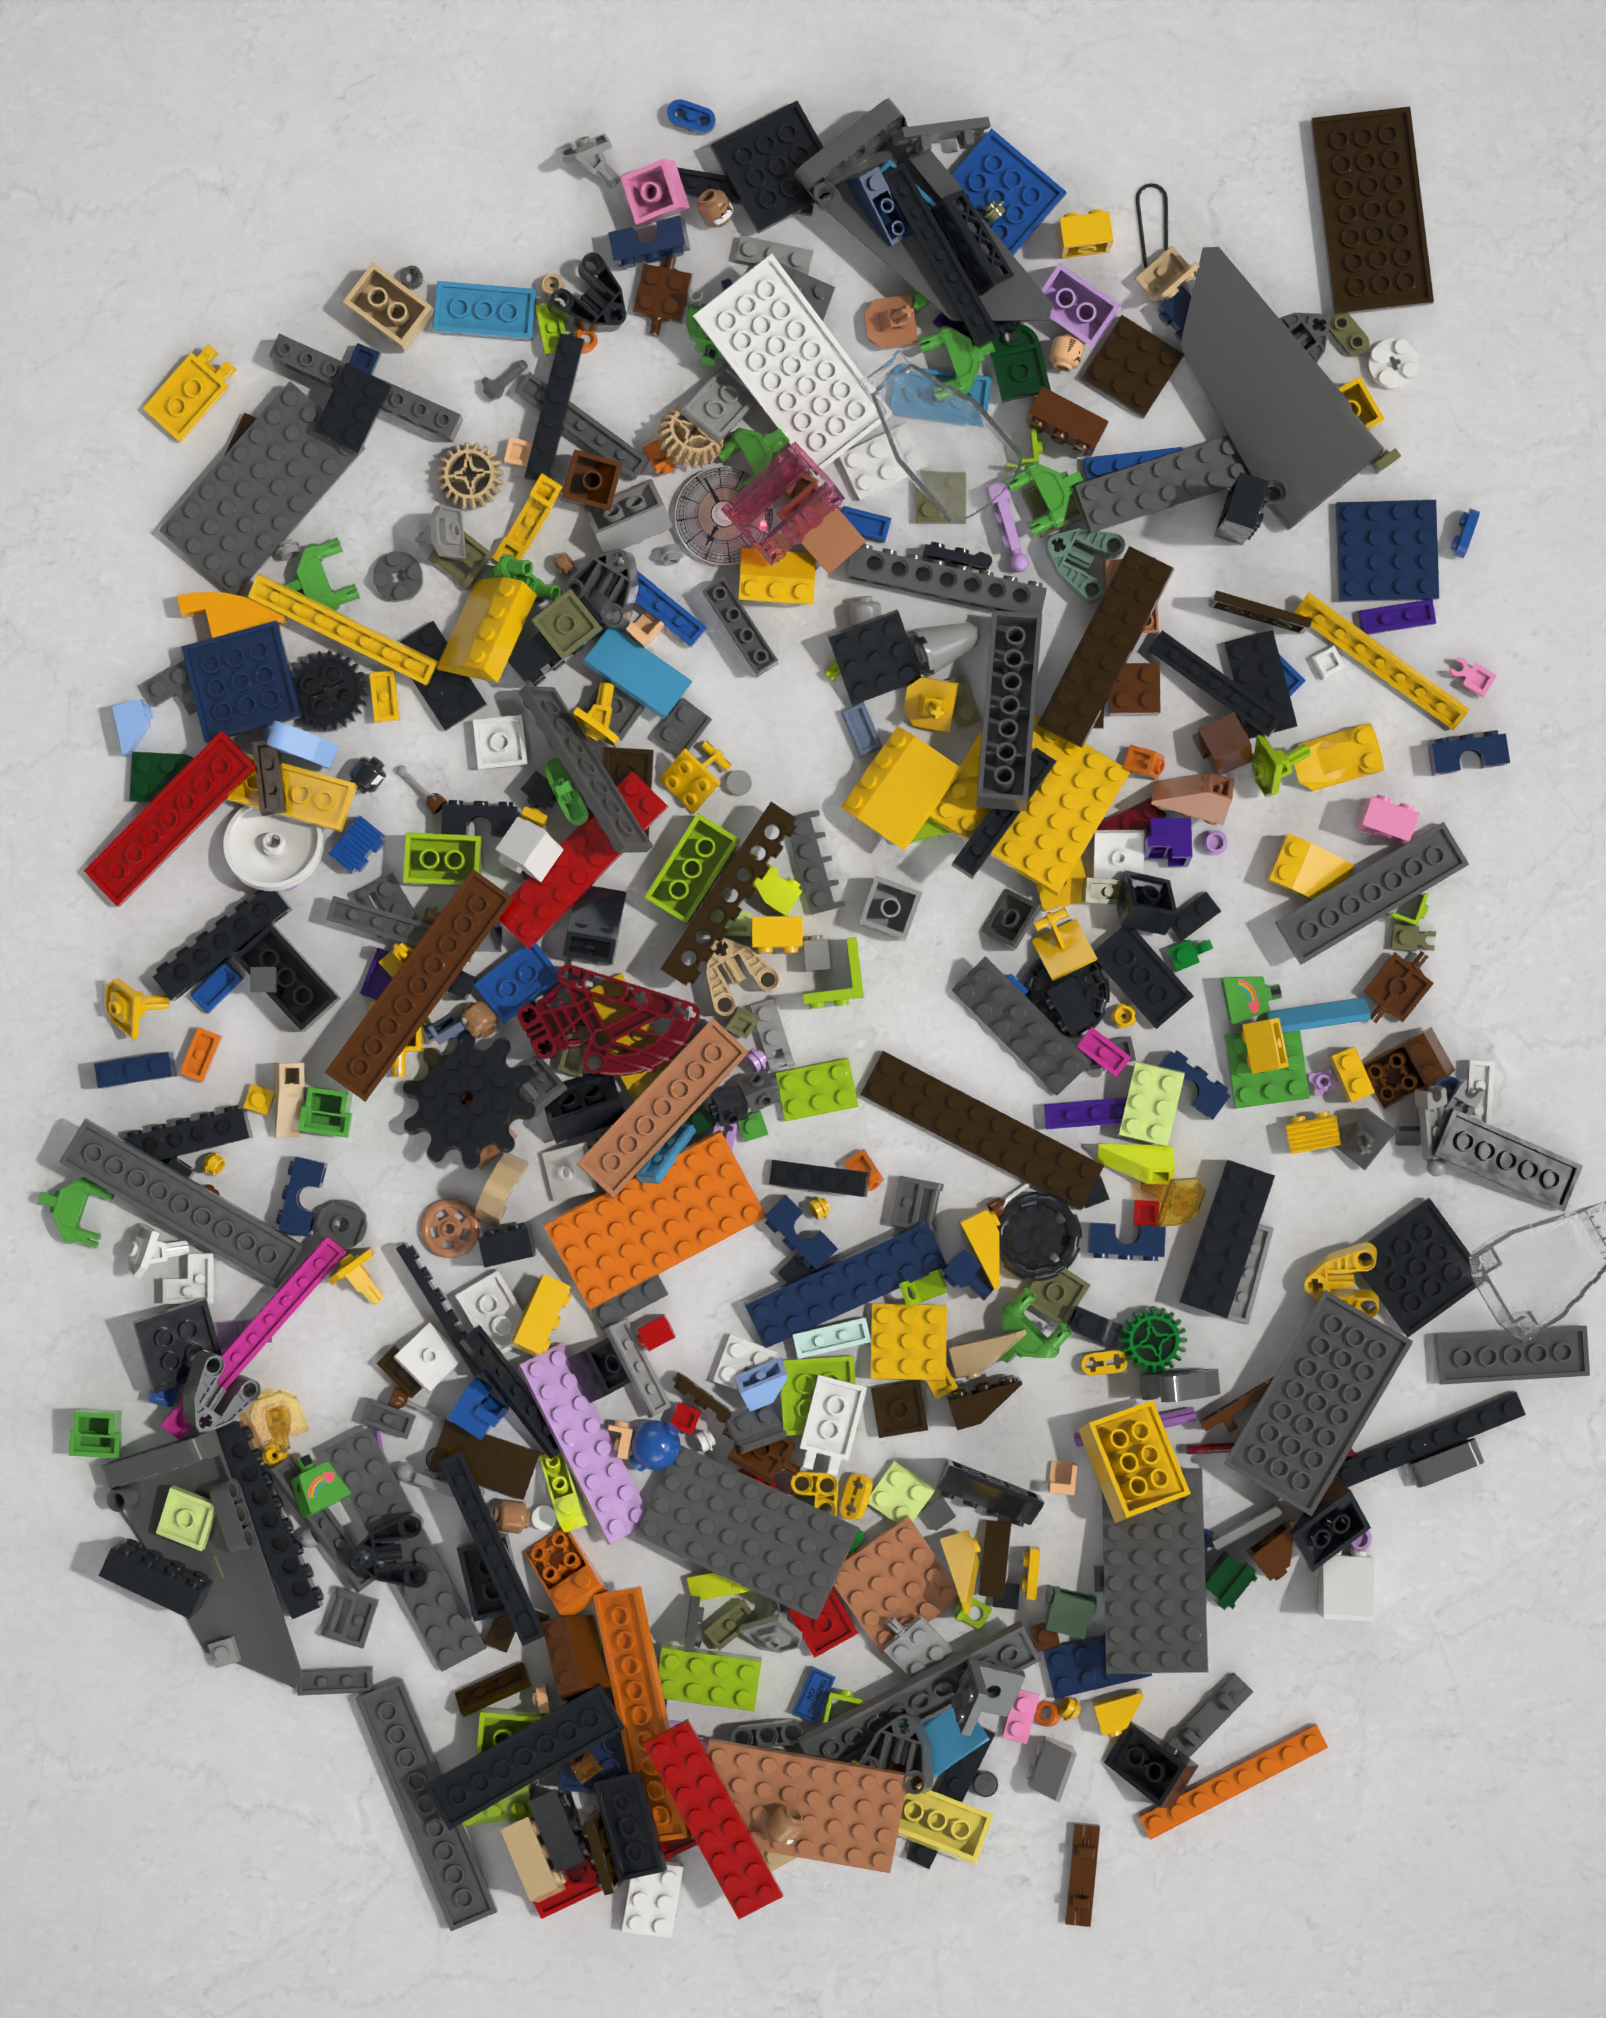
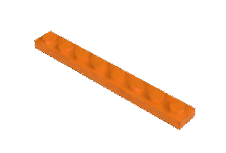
(1234, 1781)

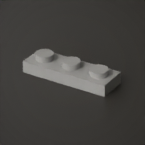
(754, 250)

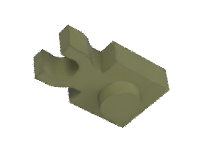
(1408, 937)

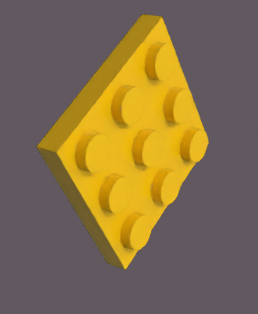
(908, 1342)

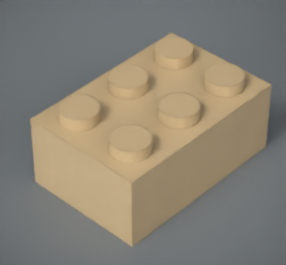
(389, 307)
(532, 1860)

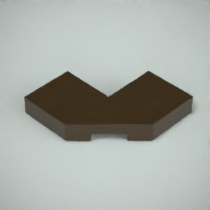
(502, 1631)

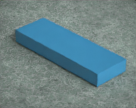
(664, 1158)

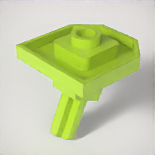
(1273, 765)

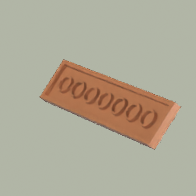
(662, 1108)

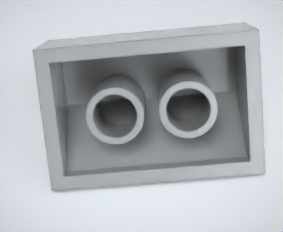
(632, 518)

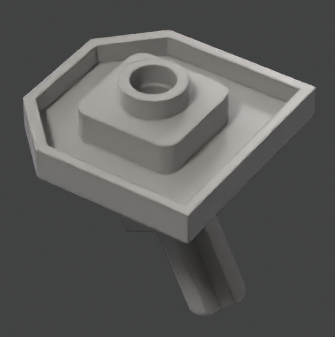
(591, 155)
(445, 533)
(773, 1630)

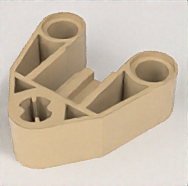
(756, 966)
(498, 1189)

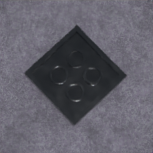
(874, 657)
(172, 1340)

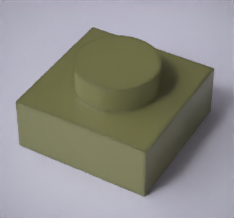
(1385, 460)
(741, 1022)

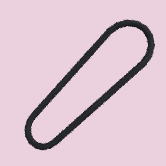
(1140, 218)

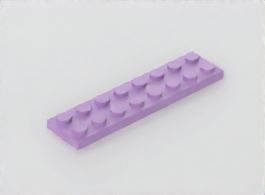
(584, 1443)

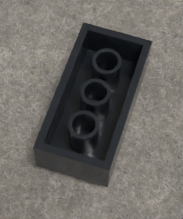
(1243, 509)
(538, 656)
(300, 988)
(156, 1577)

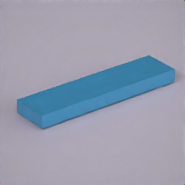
(1322, 1015)

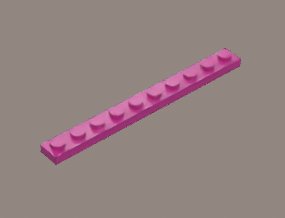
(267, 1322)

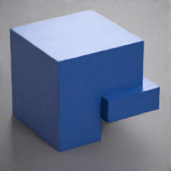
(477, 1409)

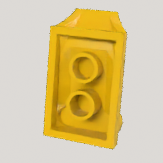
(1340, 758)

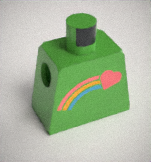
(1247, 997)
(317, 1487)

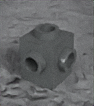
(759, 1090)

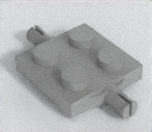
(916, 1646)

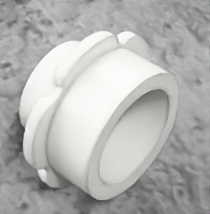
(705, 1441)

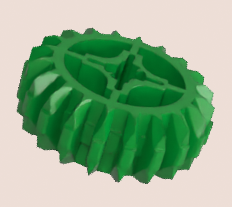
(1173, 1333)

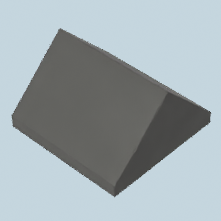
(1011, 919)

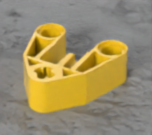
(1344, 1261)

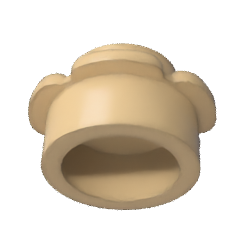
(551, 279)

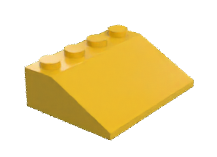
(487, 628)
(901, 788)
(1133, 1461)

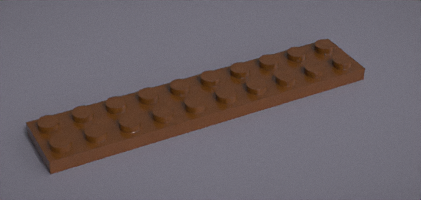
(419, 985)

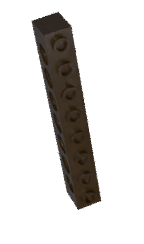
(771, 816)

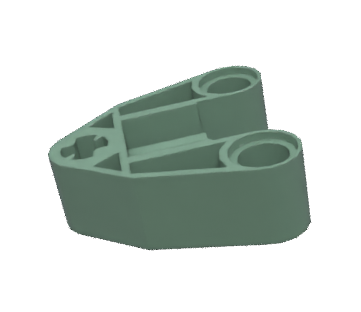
(1072, 576)

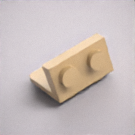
(1165, 274)

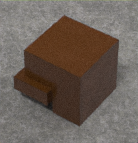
(1224, 744)

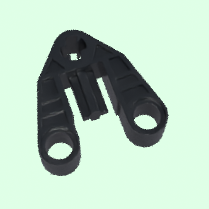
(578, 312)
(393, 1573)

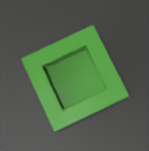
(753, 1127)

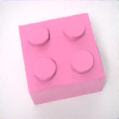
(655, 192)
(1387, 819)

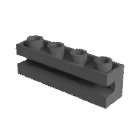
(740, 627)

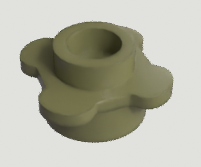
(993, 210)

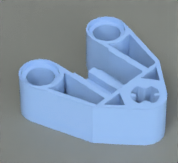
(300, 744)

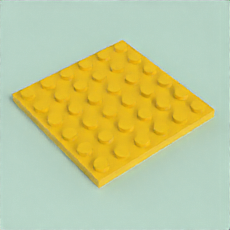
(1058, 818)

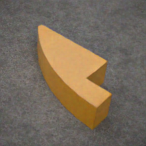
(227, 611)

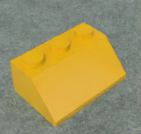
(785, 581)

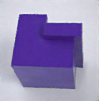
(1169, 839)

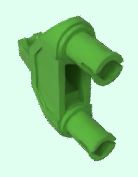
(963, 353)
(757, 448)
(1054, 490)
(522, 570)
(312, 578)
(566, 793)
(69, 1207)
(1034, 1343)

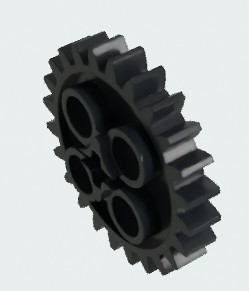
(337, 712)

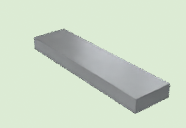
(1249, 1283)
(637, 1367)

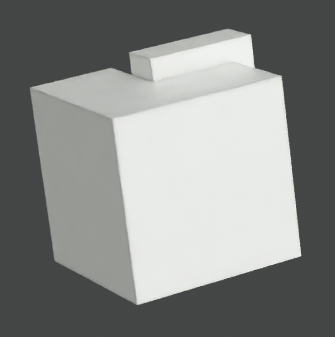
(528, 849)

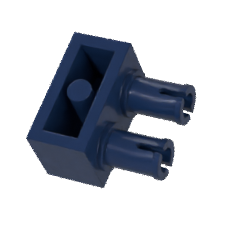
(963, 1270)

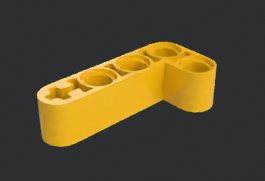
(814, 1490)

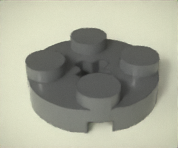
(393, 563)
(355, 1218)

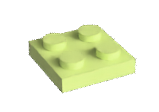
(900, 1493)
(186, 1518)

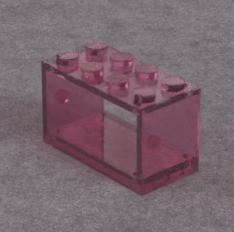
(768, 488)

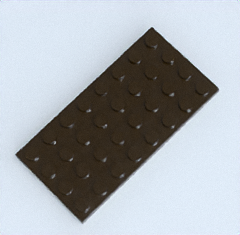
(1372, 210)

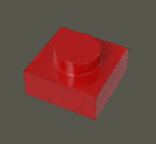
(1145, 1212)
(685, 1418)

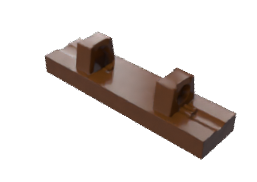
(1226, 1412)
(1082, 1874)

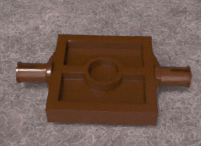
(662, 294)
(1398, 987)
(766, 1460)

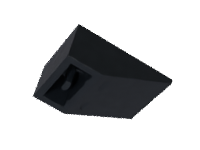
(595, 925)

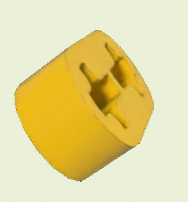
(1105, 1368)
(856, 1496)

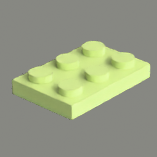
(1151, 1103)

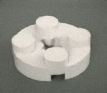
(1381, 355)

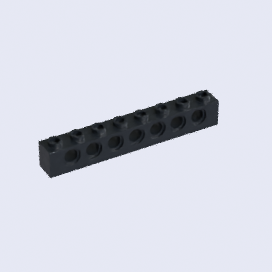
(296, 1603)

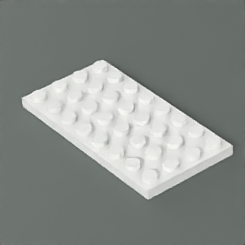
(790, 362)

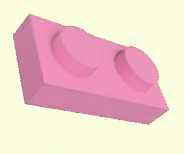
(1021, 1717)

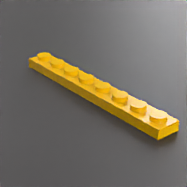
(342, 629)
(1382, 662)

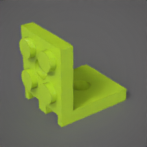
(842, 996)

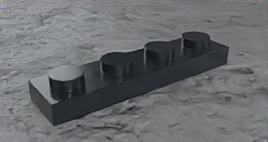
(819, 1178)

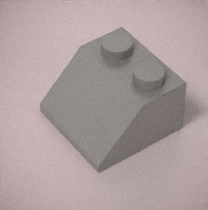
(1051, 1768)

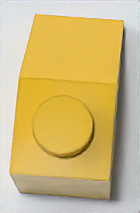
(1117, 1712)

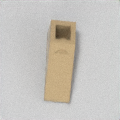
(288, 1098)

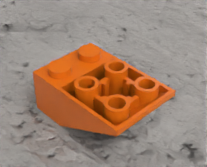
(565, 1572)

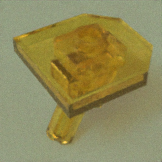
(1178, 1200)
(277, 1418)

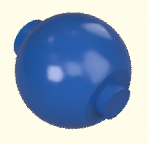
(654, 1445)

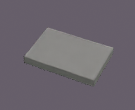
(719, 404)

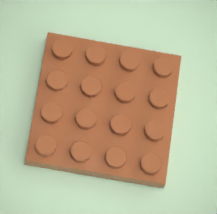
(895, 1578)

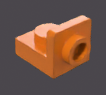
(658, 458)
(1144, 762)
(862, 1162)

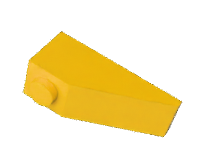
(963, 1564)

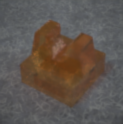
(586, 1768)

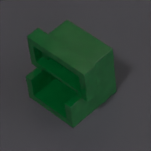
(1228, 1579)
(1068, 1611)

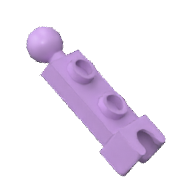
(1019, 562)

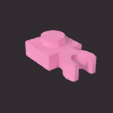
(1476, 678)

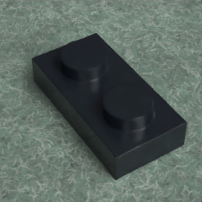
(1194, 916)

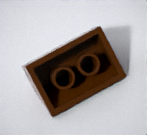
(575, 1655)

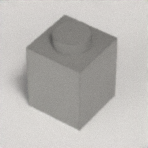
(816, 954)

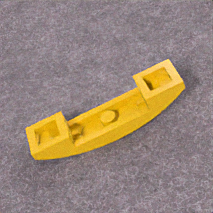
(531, 518)

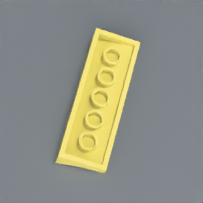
(944, 1825)

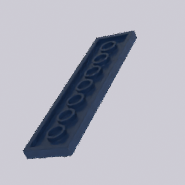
(845, 1284)

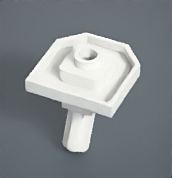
(149, 1250)

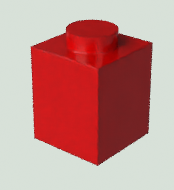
(655, 1333)

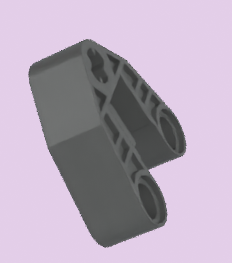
(1307, 335)
(624, 593)
(1180, 1385)
(207, 1403)
(920, 1755)

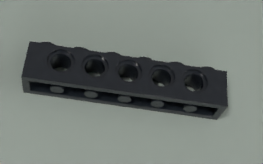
(166, 973)
(238, 1130)

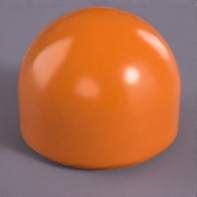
(588, 347)
(1054, 1718)

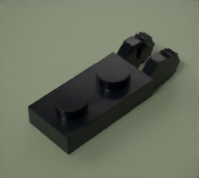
(958, 556)

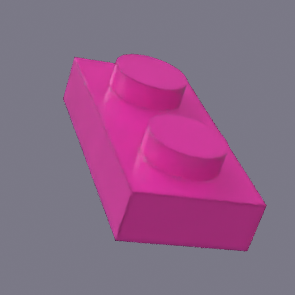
(1103, 1052)

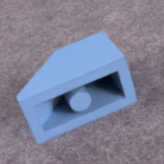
(132, 723)
(762, 1383)

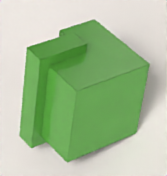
(326, 1112)
(96, 1433)

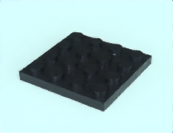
(763, 163)
(1419, 1267)

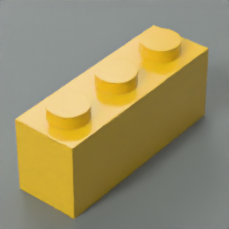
(541, 1315)

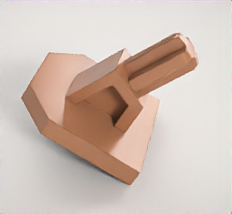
(891, 322)

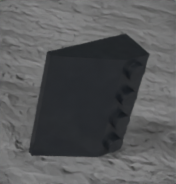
(989, 1492)

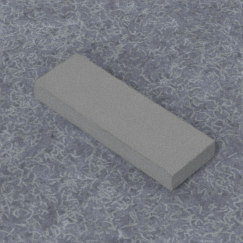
(1246, 1526)

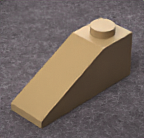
(979, 1355)

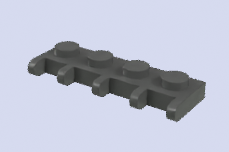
(811, 865)

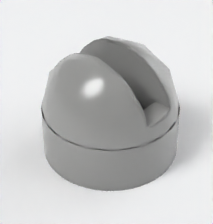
(308, 1539)

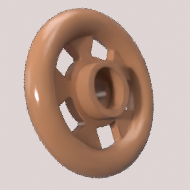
(461, 1246)

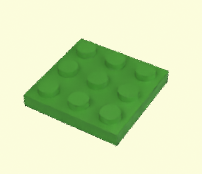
(1267, 1086)

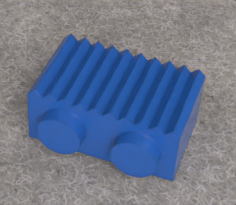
(357, 845)

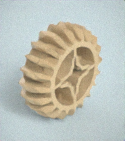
(674, 435)
(481, 475)

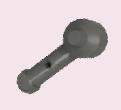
(495, 388)

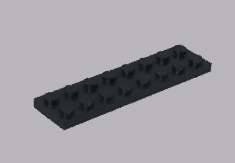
(524, 1756)

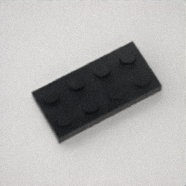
(1259, 671)
(447, 694)
(1142, 976)
(630, 1826)

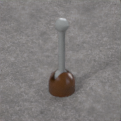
(433, 801)
(400, 1399)

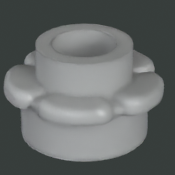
(288, 549)
(671, 554)

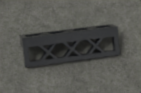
(967, 243)

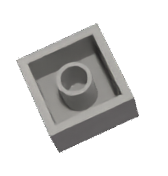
(890, 908)

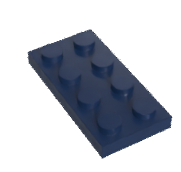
(1082, 1667)

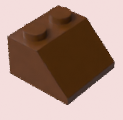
(591, 481)
(1273, 1552)

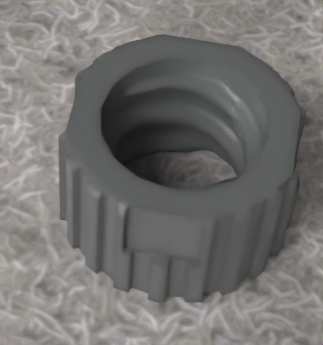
(411, 269)

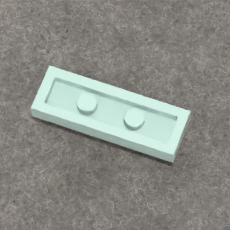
(831, 1338)

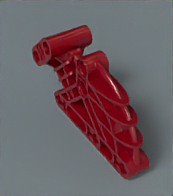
(555, 1023)

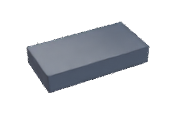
(861, 729)

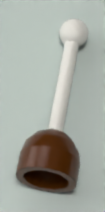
(997, 1204)

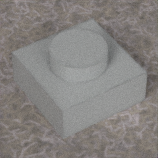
(224, 1652)

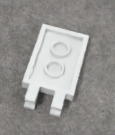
(832, 1421)

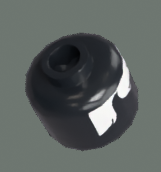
(368, 774)

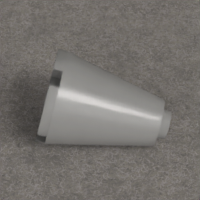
(942, 644)

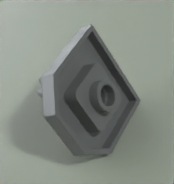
(1363, 1136)

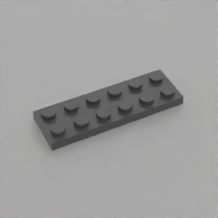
(1021, 1026)
(1500, 1357)

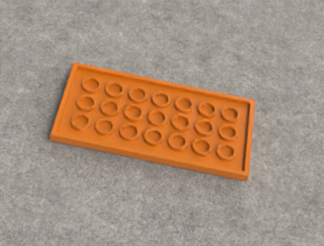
(655, 1226)

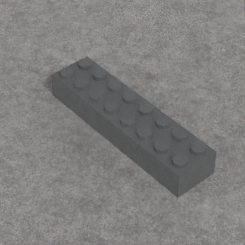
(1009, 711)

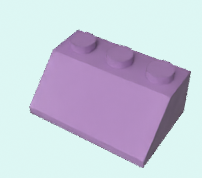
(1079, 305)

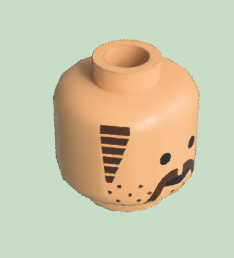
(1066, 352)

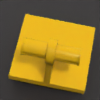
(691, 780)
(1063, 947)

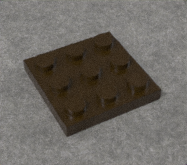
(1132, 366)

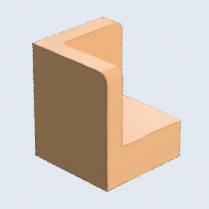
(645, 629)
(1062, 1477)

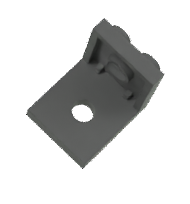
(973, 1695)

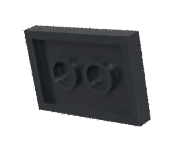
(353, 407)

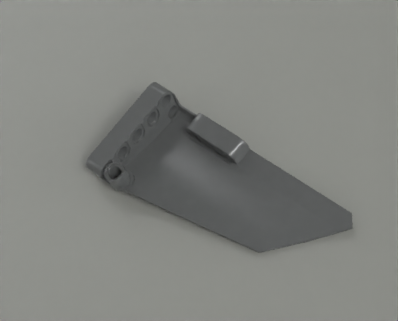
(870, 145)
(1271, 393)
(246, 1599)

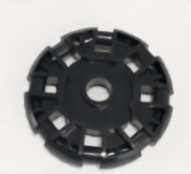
(1099, 991)
(1052, 1239)

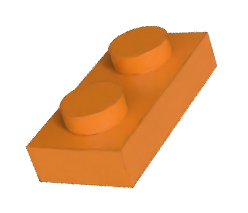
(200, 1054)

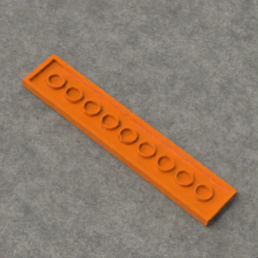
(637, 1695)

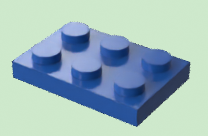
(518, 981)

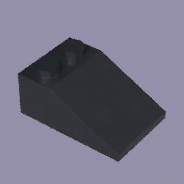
(1330, 1528)
(1151, 1765)

